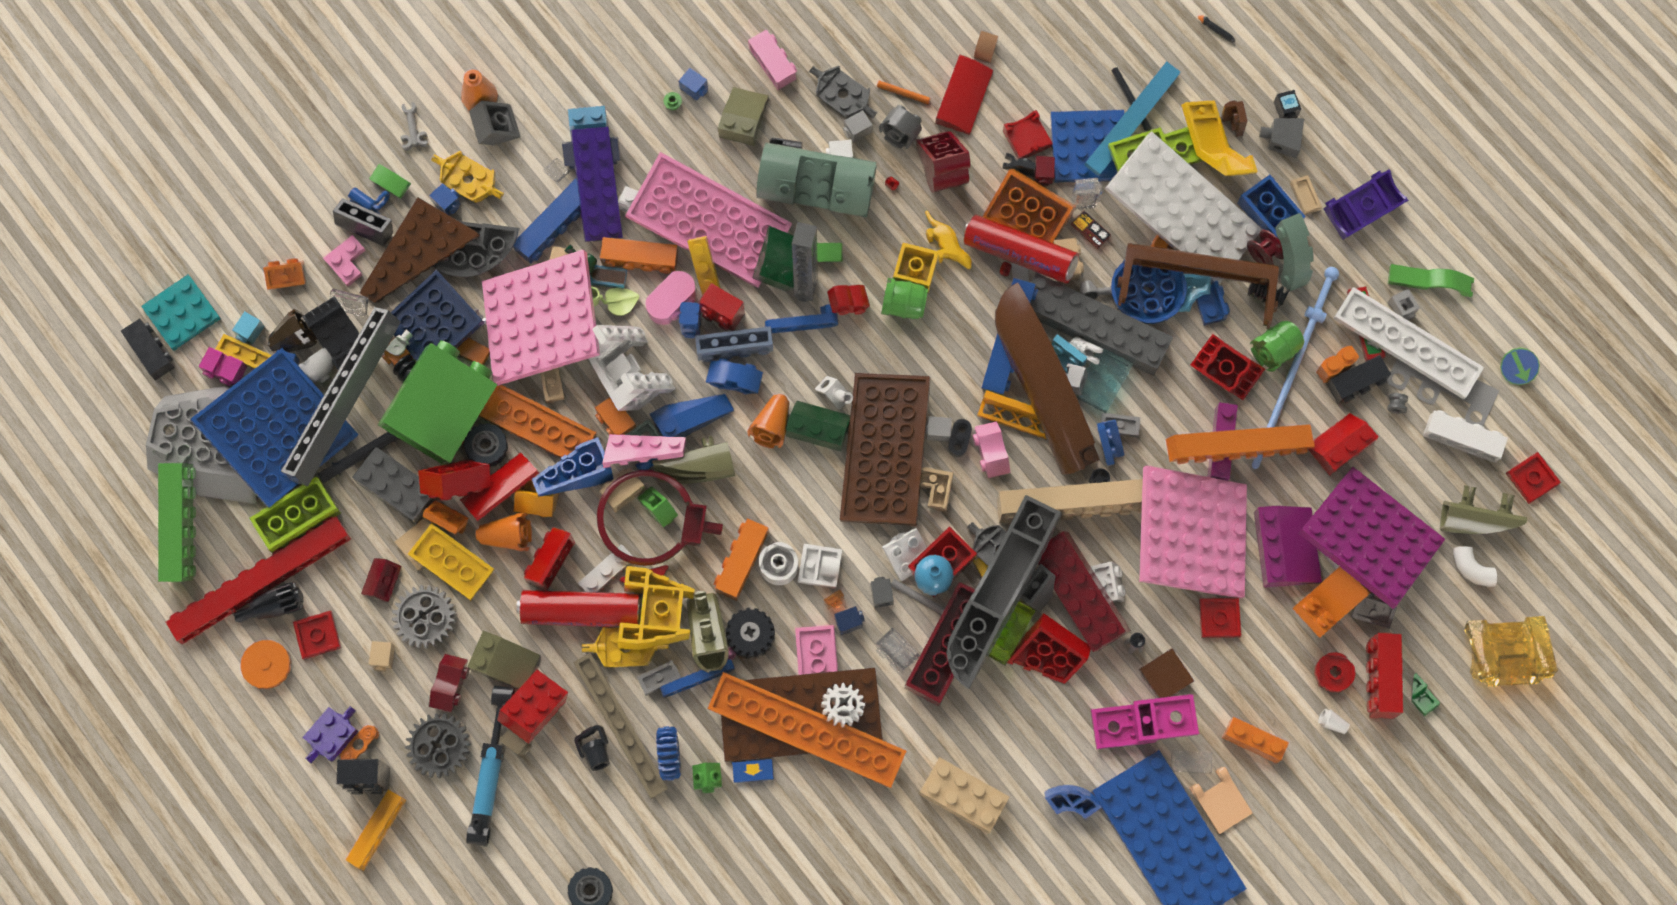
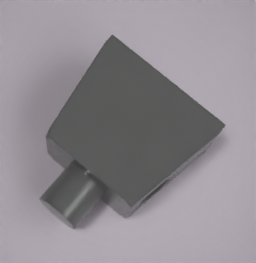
(1284, 135)

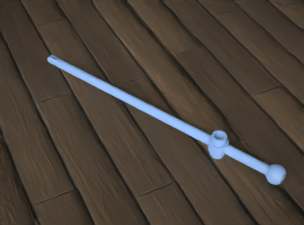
(1315, 315)

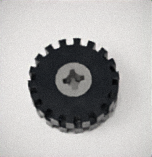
(754, 642)

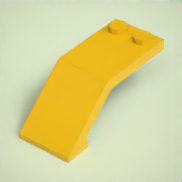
(1211, 141)

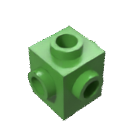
(707, 777)

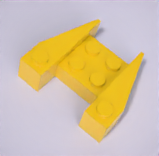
(659, 610)

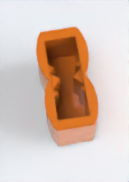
(1337, 364)

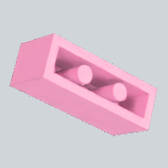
(772, 59)

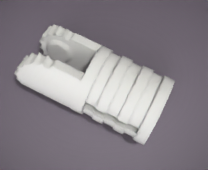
(1087, 349)

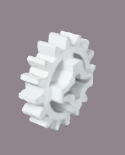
(839, 697)

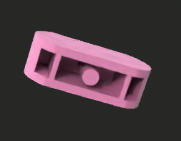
(665, 300)

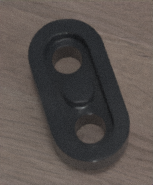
(959, 438)

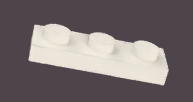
(604, 572)

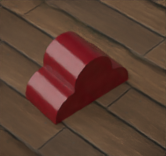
(944, 161)

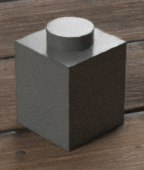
(882, 592)

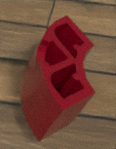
(448, 683)

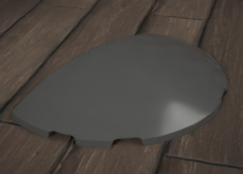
(480, 253)

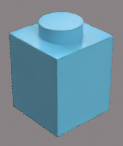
(248, 328)

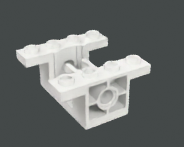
(620, 373)

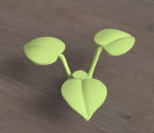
(619, 300)

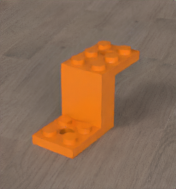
(1330, 601)

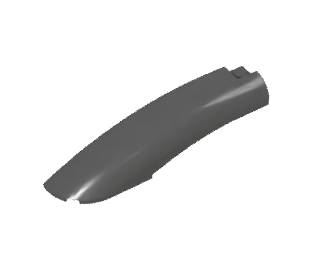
(1000, 589)

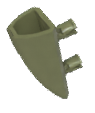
(699, 465)
(1468, 519)
(707, 631)

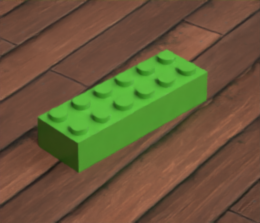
(176, 522)

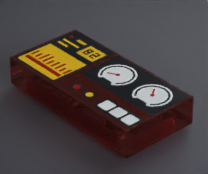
(1091, 229)

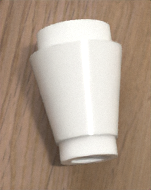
(1332, 721)

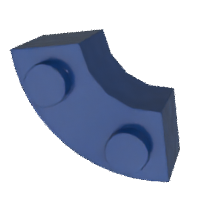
(734, 376)
(1072, 799)

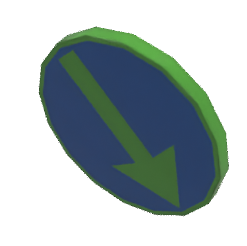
(1520, 366)

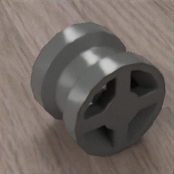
(1397, 403)

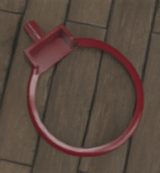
(692, 528)

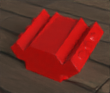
(1227, 367)

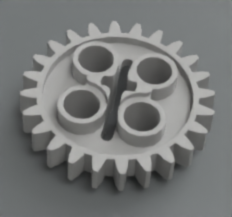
(433, 631)

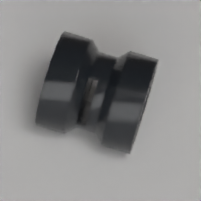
(1099, 475)

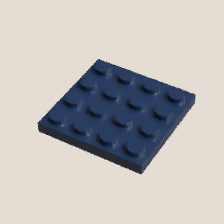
(434, 315)

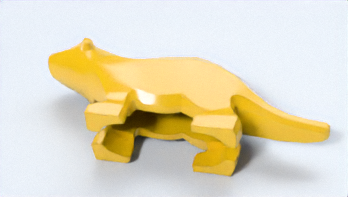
(947, 242)

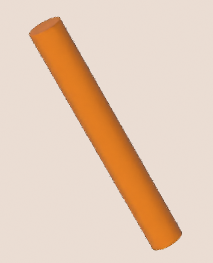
(903, 92)

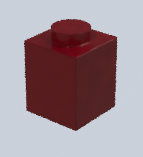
(1044, 170)

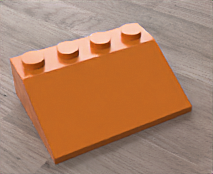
(1029, 207)

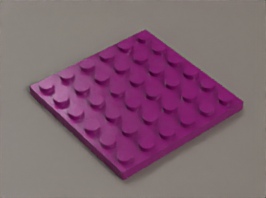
(1372, 537)

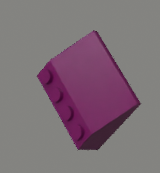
(1283, 553)

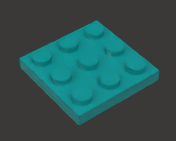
(180, 312)

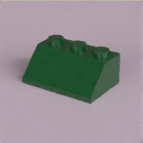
(818, 425)

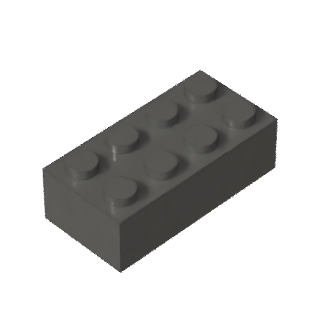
(393, 485)

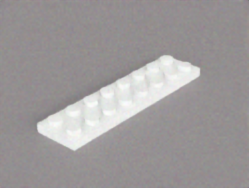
(1408, 343)

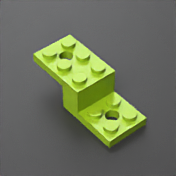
(1120, 148)

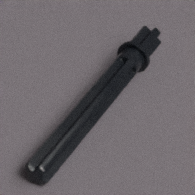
(355, 457)

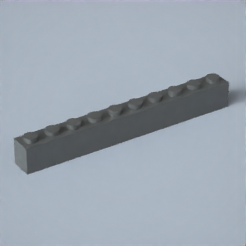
(341, 396)

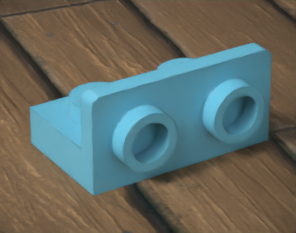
(1067, 353)

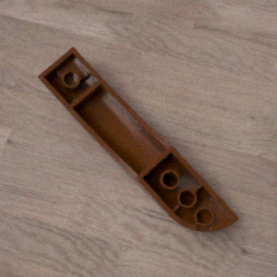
(1044, 382)

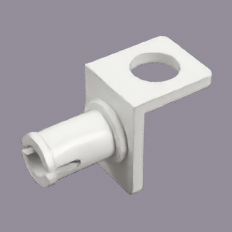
(835, 392)

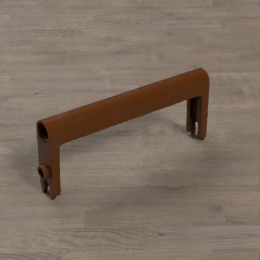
(1202, 265)

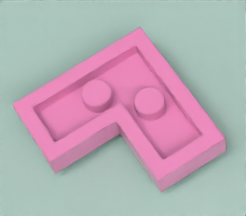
(341, 260)

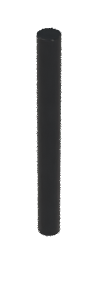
(1127, 92)

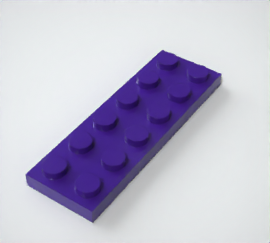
(596, 183)

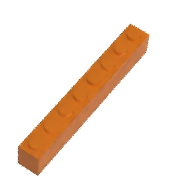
(1239, 443)

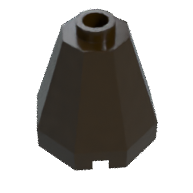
(292, 334)

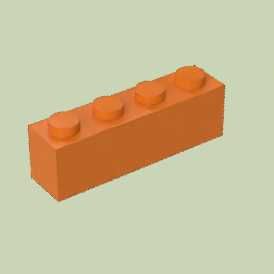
(639, 255)
(742, 559)

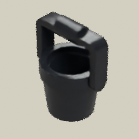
(595, 750)

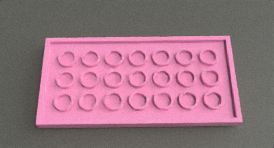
(689, 206)

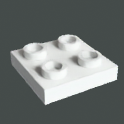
(903, 550)
(820, 566)

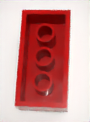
(1385, 676)

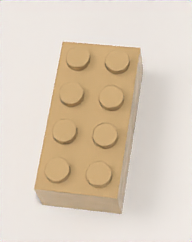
(964, 795)

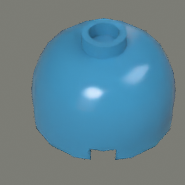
(934, 575)

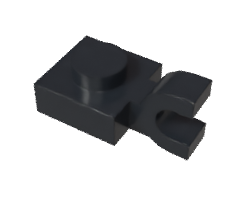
(1023, 166)

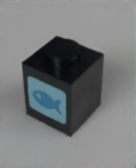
(1287, 104)

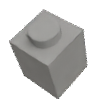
(857, 126)
(938, 429)

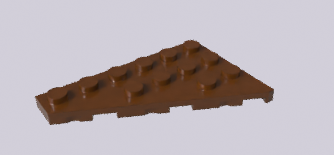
(418, 244)

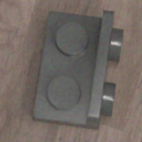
(1374, 611)

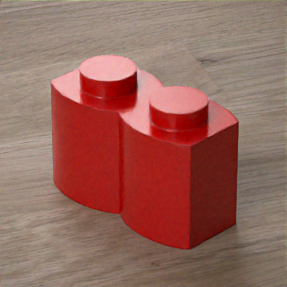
(848, 299)

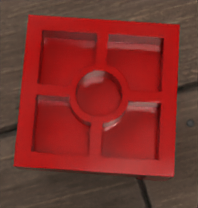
(1027, 136)

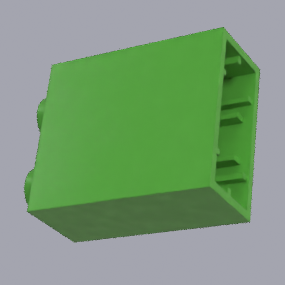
(438, 402)

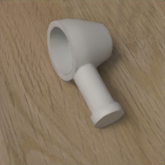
(1090, 290)

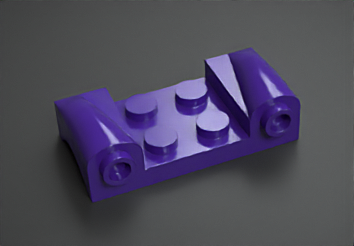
(1364, 204)

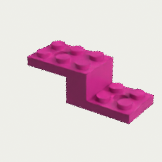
(1144, 722)

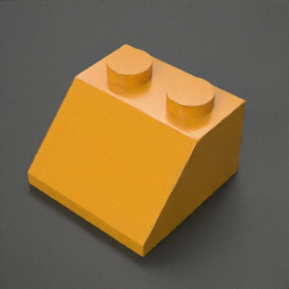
(527, 501)

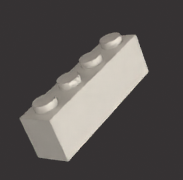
(1465, 436)

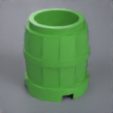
(904, 299)
(1277, 345)

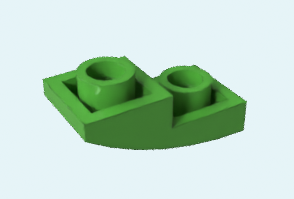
(390, 181)
(830, 252)

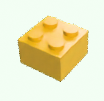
(916, 265)

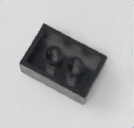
(363, 775)

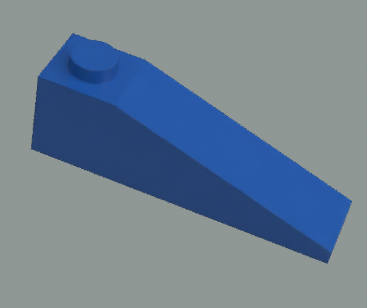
(689, 416)
(575, 471)

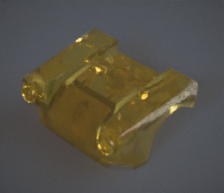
(1511, 651)

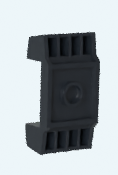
(332, 329)

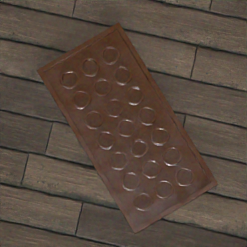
(885, 449)
(806, 690)

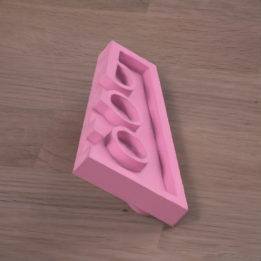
(643, 448)

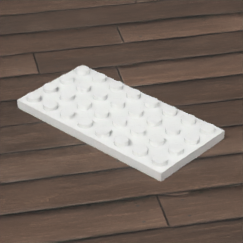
(1181, 203)

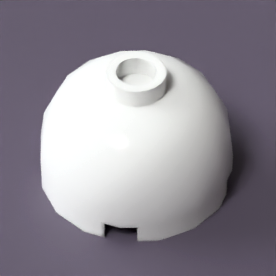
(318, 366)

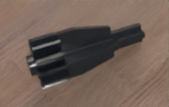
(274, 603)

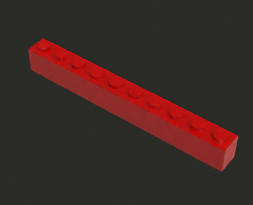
(257, 580)

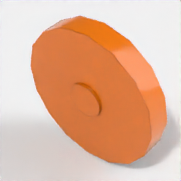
(265, 664)

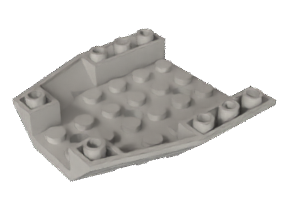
(186, 445)

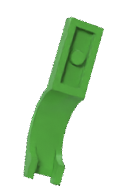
(1432, 278)

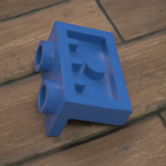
(1212, 305)
(1110, 441)

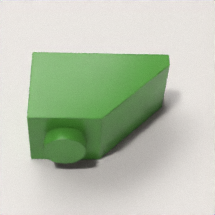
(657, 506)

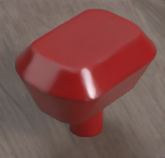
(892, 183)
(1005, 268)

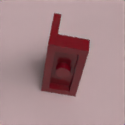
(381, 579)

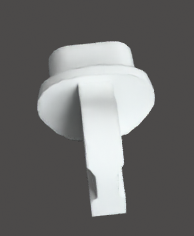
(399, 343)

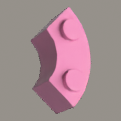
(992, 450)

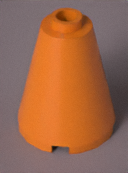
(476, 89)
(771, 422)
(507, 533)

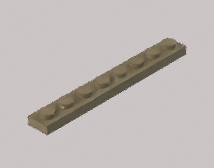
(620, 726)

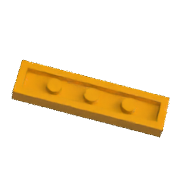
(1014, 407)
(375, 830)

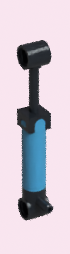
(492, 756)

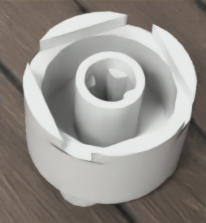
(773, 554)

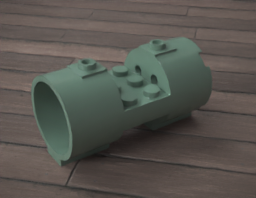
(816, 179)

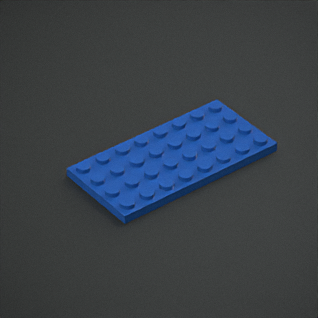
(1167, 835)

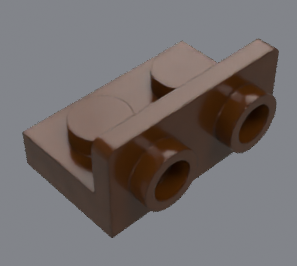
(1236, 114)

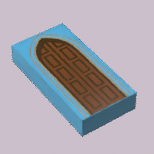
(608, 276)

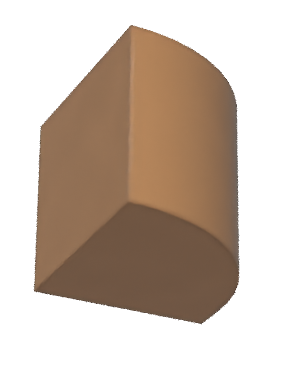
(986, 46)

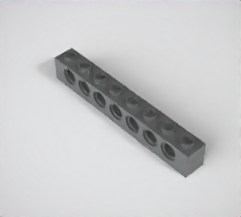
(805, 261)

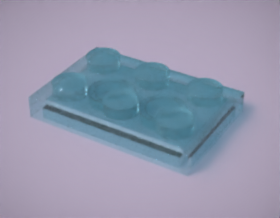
(1104, 380)

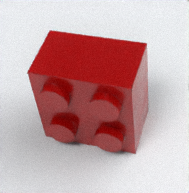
(721, 308)

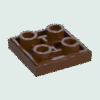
(1166, 674)

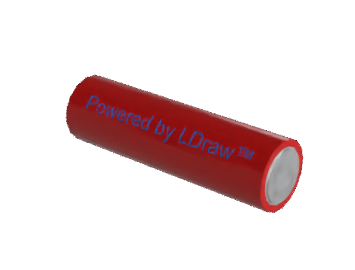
(1021, 248)
(578, 608)

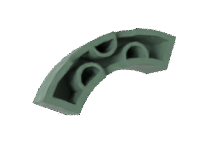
(1296, 252)

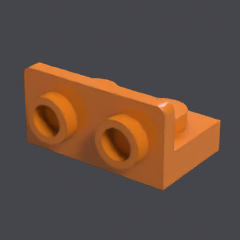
(284, 274)
(446, 517)

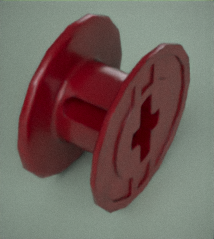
(1266, 249)

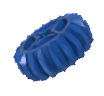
(668, 753)

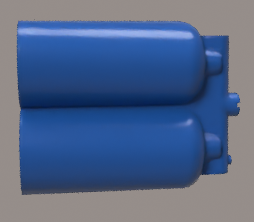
(360, 198)

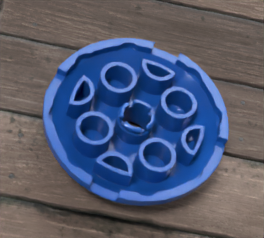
(1154, 307)

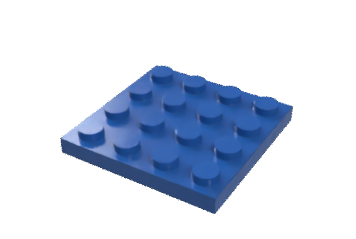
(1076, 138)

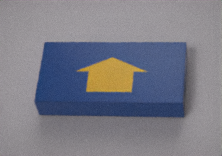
(752, 771)

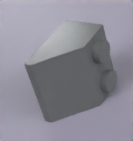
(494, 123)

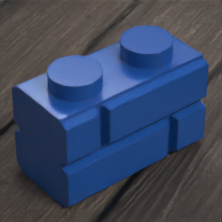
(690, 319)

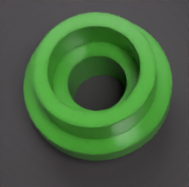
(672, 105)

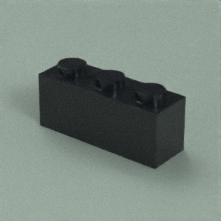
(363, 222)
(148, 348)
(1359, 380)

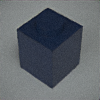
(849, 620)

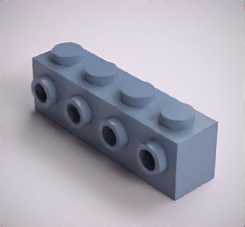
(734, 343)

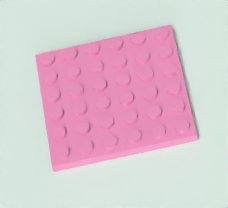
(540, 318)
(1193, 532)

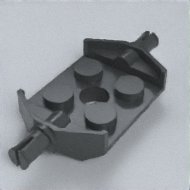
(835, 81)
(986, 541)

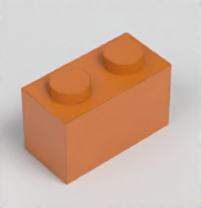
(616, 421)

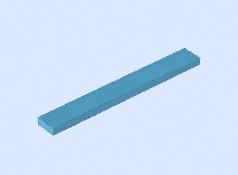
(1133, 116)

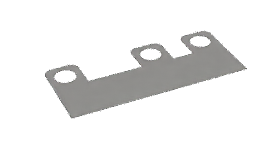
(1480, 396)

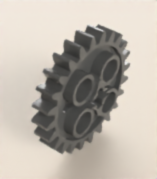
(421, 738)

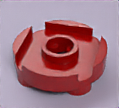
(1342, 664)

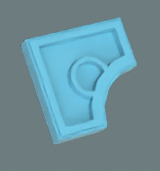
(1196, 287)

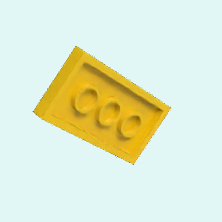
(451, 562)

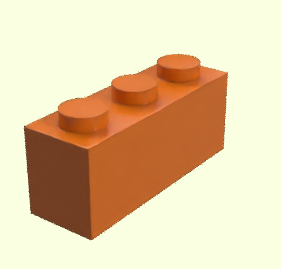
(1255, 740)

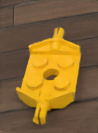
(457, 167)
(612, 656)

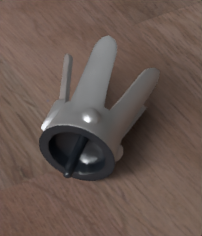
(1136, 641)

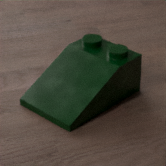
(776, 260)

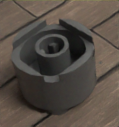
(901, 127)

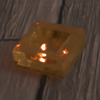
(834, 600)

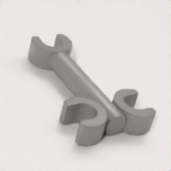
(414, 139)

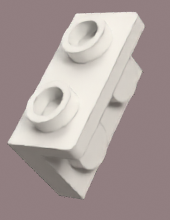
(1109, 576)

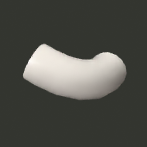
(1471, 569)

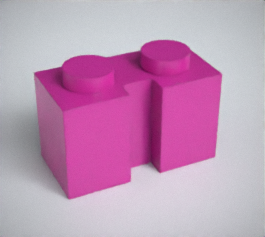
(223, 367)

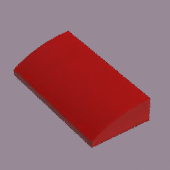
(964, 95)
(503, 484)

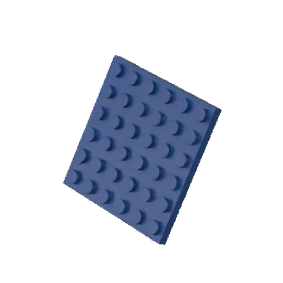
(261, 423)

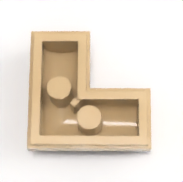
(940, 486)

